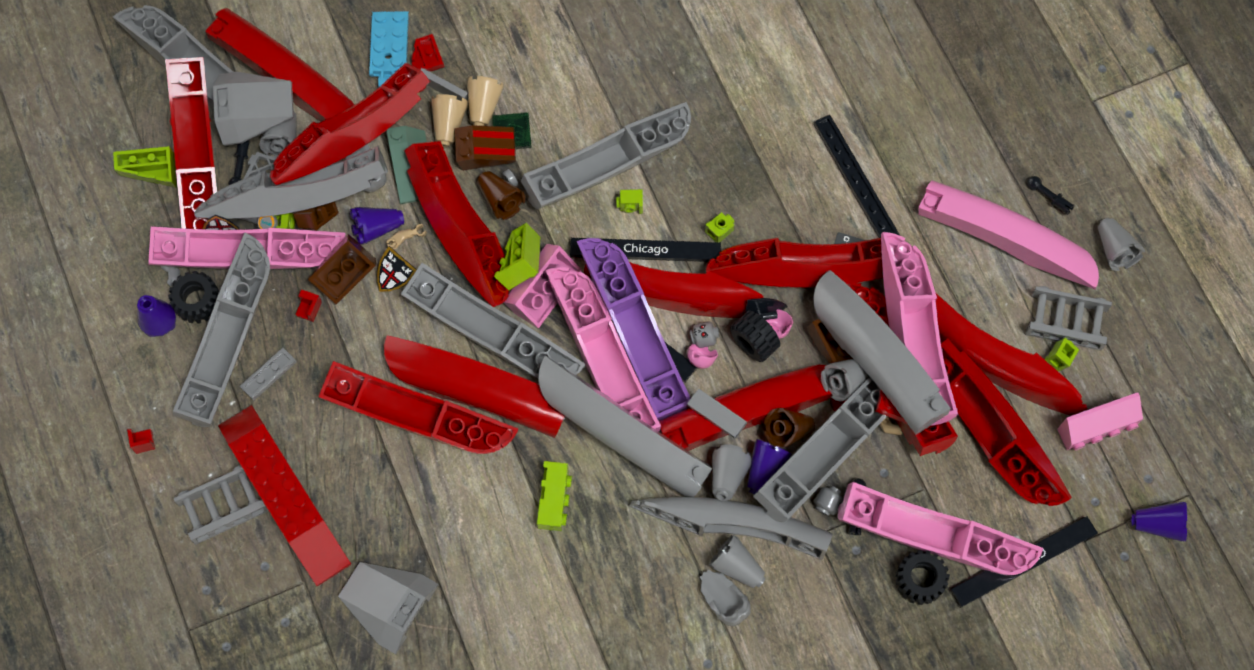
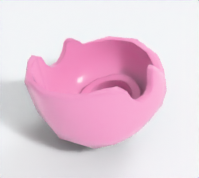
(782, 324)
(701, 357)

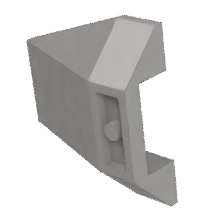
(250, 105)
(386, 601)

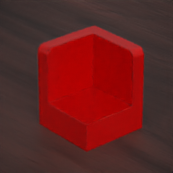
(309, 305)
(141, 441)

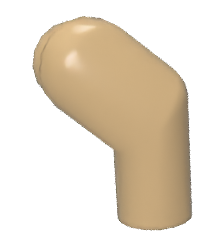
(890, 428)

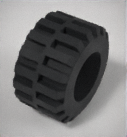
(187, 285)
(755, 336)
(931, 564)

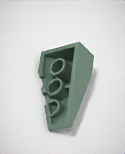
(399, 140)

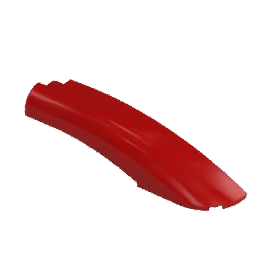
(191, 137)
(455, 221)

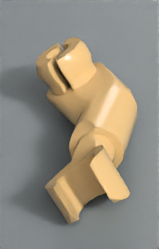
(398, 238)

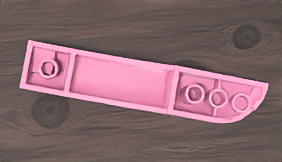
(1010, 232)
(218, 247)
(913, 310)
(599, 342)
(936, 532)

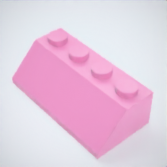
(535, 297)
(1101, 422)

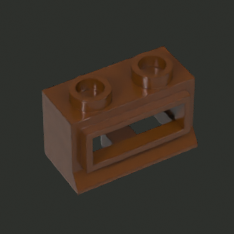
(308, 218)

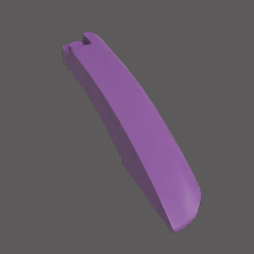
(635, 326)

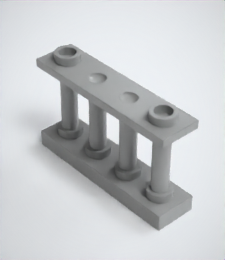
(1057, 332)
(218, 523)

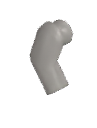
(173, 273)

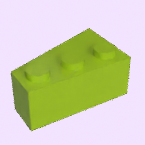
(148, 165)
(521, 257)
(554, 496)

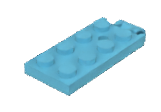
(388, 38)

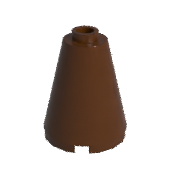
(500, 195)
(787, 426)

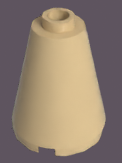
(482, 99)
(447, 116)

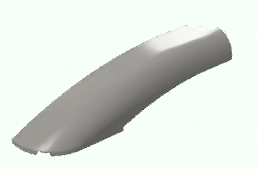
(169, 40)
(607, 157)
(261, 197)
(484, 323)
(224, 334)
(879, 352)
(621, 429)
(822, 453)
(736, 518)

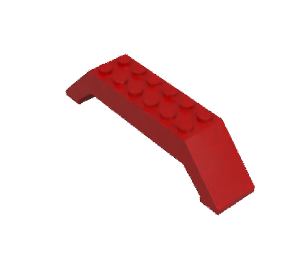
(284, 496)

